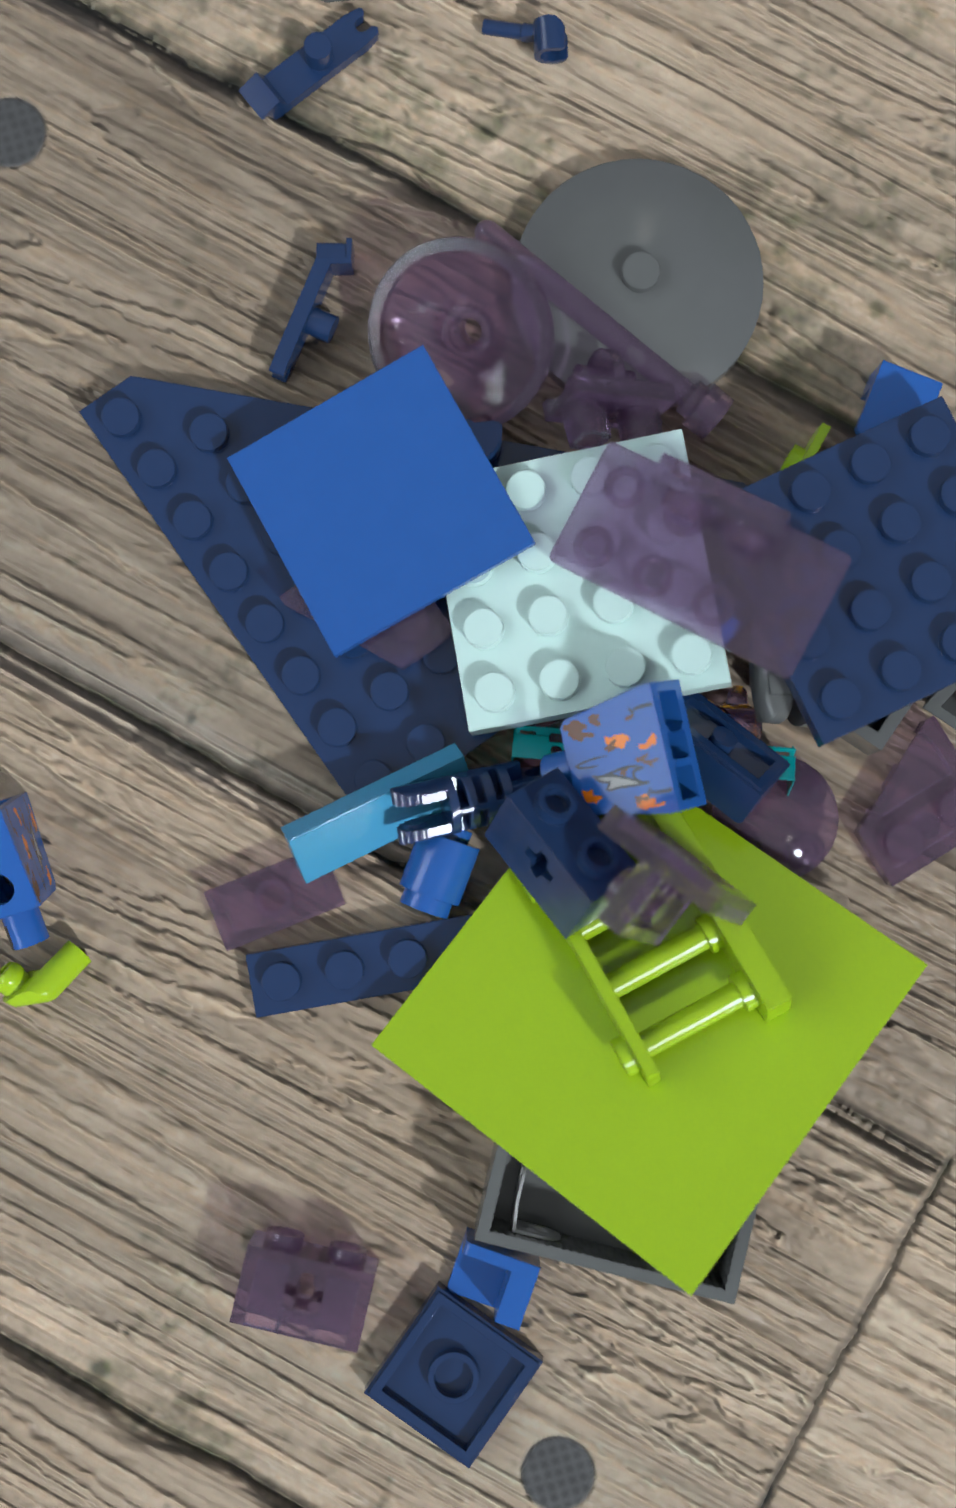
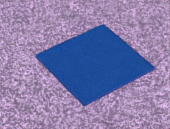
(380, 501)

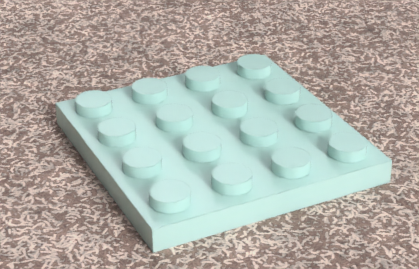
(549, 643)

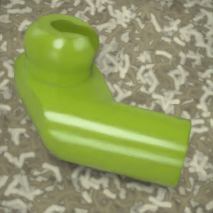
(43, 984)

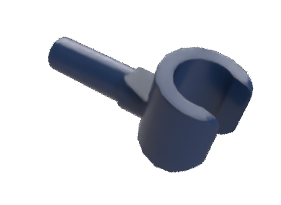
(546, 34)

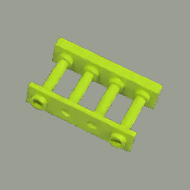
(751, 986)

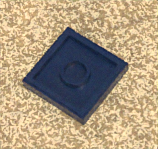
(453, 1374)

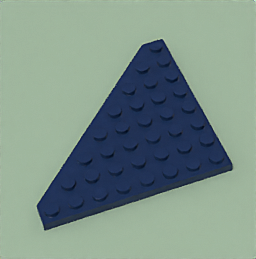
(351, 708)

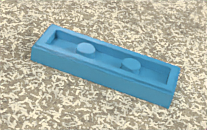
(364, 817)

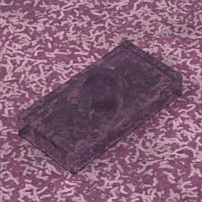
(270, 902)

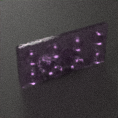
(701, 556)

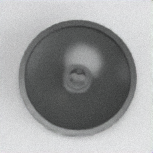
(659, 258)

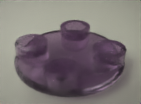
(795, 827)

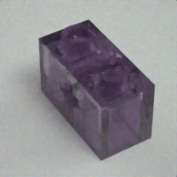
(271, 1294)

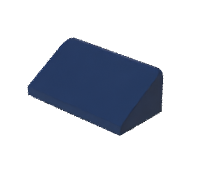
(731, 760)

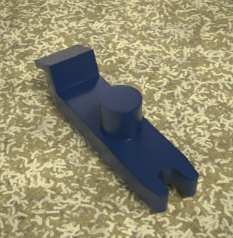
(309, 67)
(307, 317)

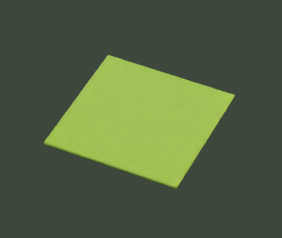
(674, 1167)

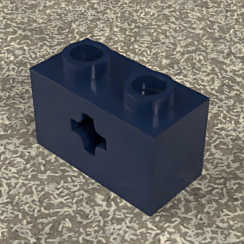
(558, 850)

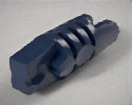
(466, 799)

